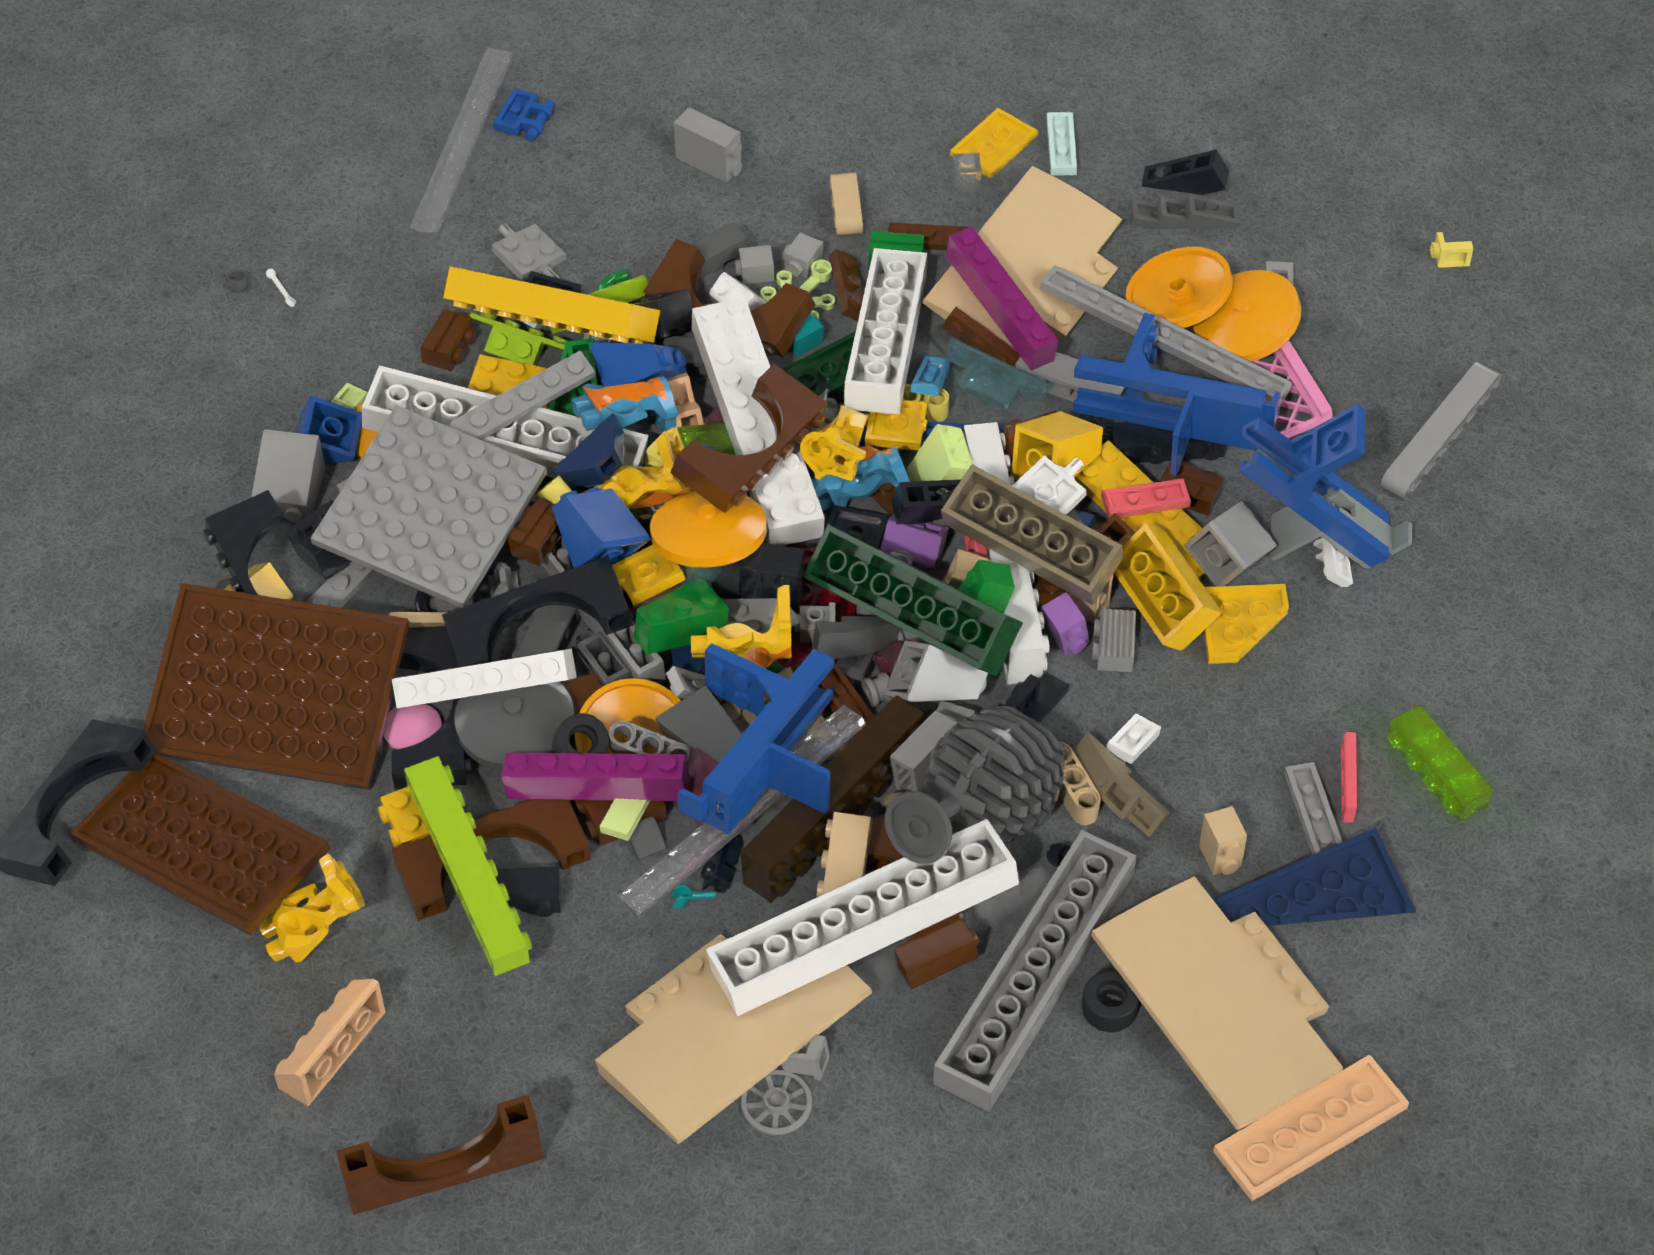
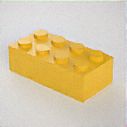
(1165, 588)

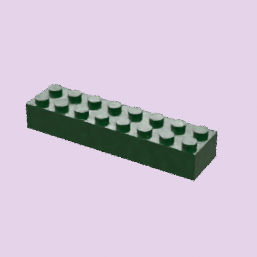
(913, 600)

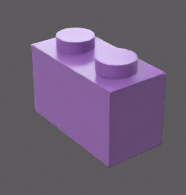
(922, 541)
(1066, 624)

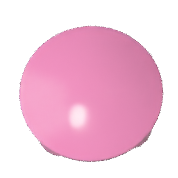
(411, 725)

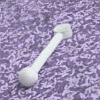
(271, 273)

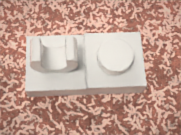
(1336, 563)
(1133, 739)

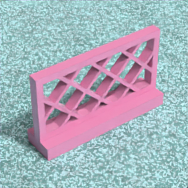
(1304, 386)

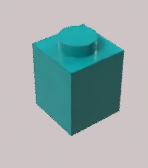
(808, 337)

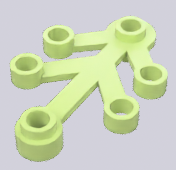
(820, 272)

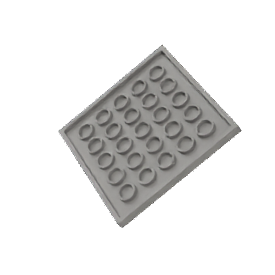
(429, 506)

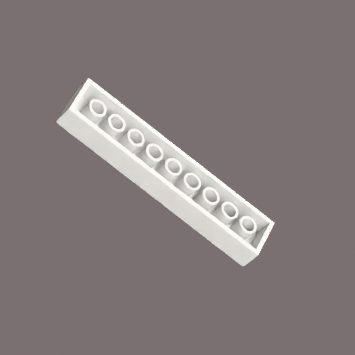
(734, 364)
(538, 436)
(1030, 646)
(860, 918)

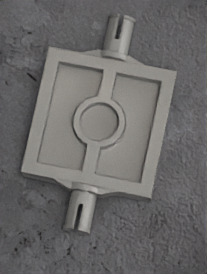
(528, 251)

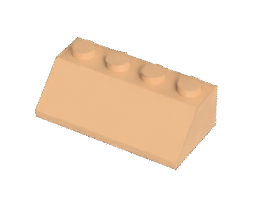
(331, 1040)

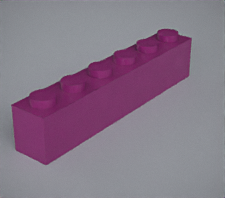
(1001, 298)
(595, 776)

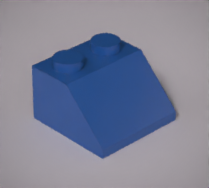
(336, 427)

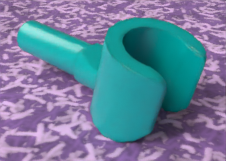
(685, 894)

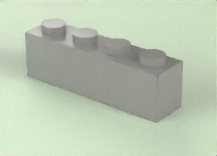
(1062, 380)

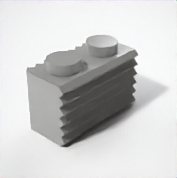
(1116, 640)

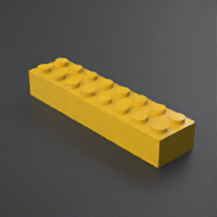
(551, 306)

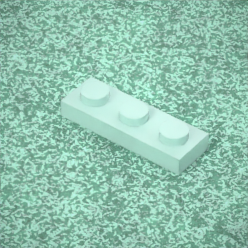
(1061, 143)

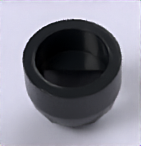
(1054, 852)

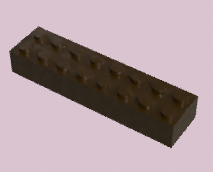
(856, 777)

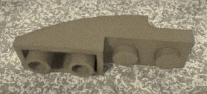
(1118, 789)

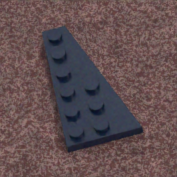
(1335, 884)

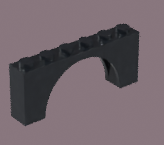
(237, 533)
(586, 587)
(431, 651)
(97, 752)

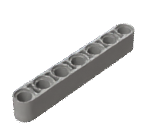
(1439, 430)

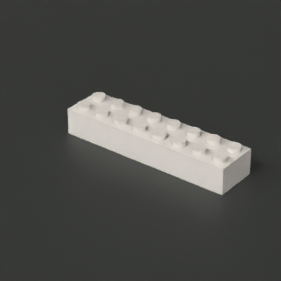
(886, 331)

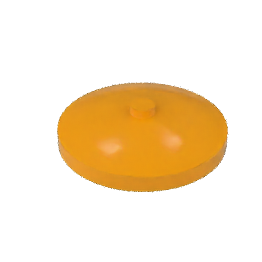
(1182, 285)
(1256, 316)
(701, 535)
(627, 700)

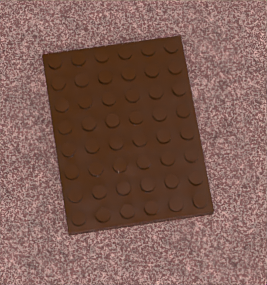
(275, 685)

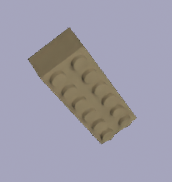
(1032, 534)

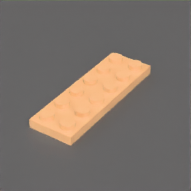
(1310, 1127)

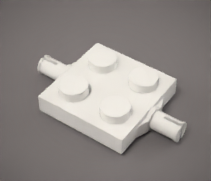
(1053, 484)

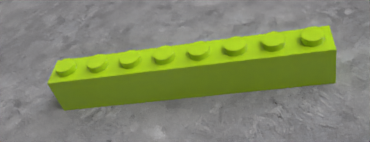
(467, 866)

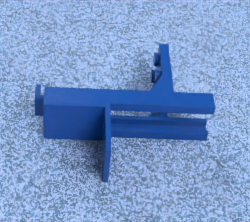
(1211, 411)
(763, 751)

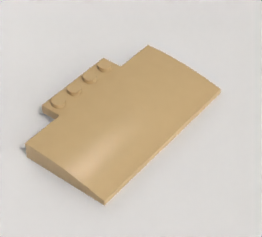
(1029, 233)
(1222, 999)
(699, 1055)

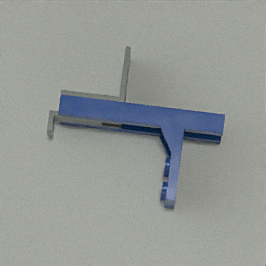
(1335, 508)

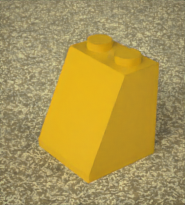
(1058, 438)

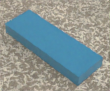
(931, 376)

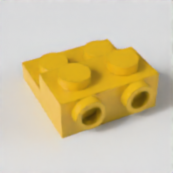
(403, 816)

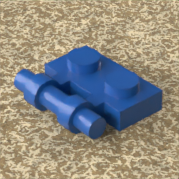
(516, 113)

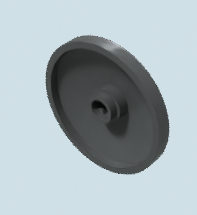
(511, 722)

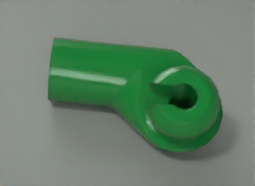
(612, 279)

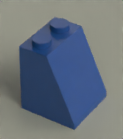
(636, 362)
(597, 526)

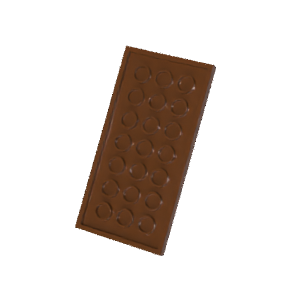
(201, 842)

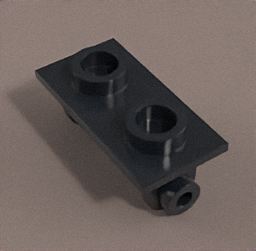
(716, 872)

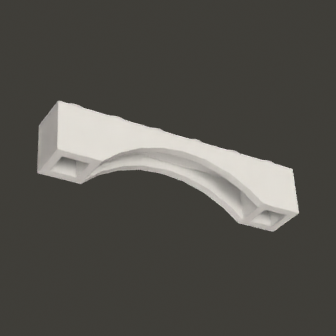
(484, 678)

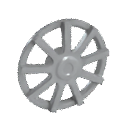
(777, 1102)

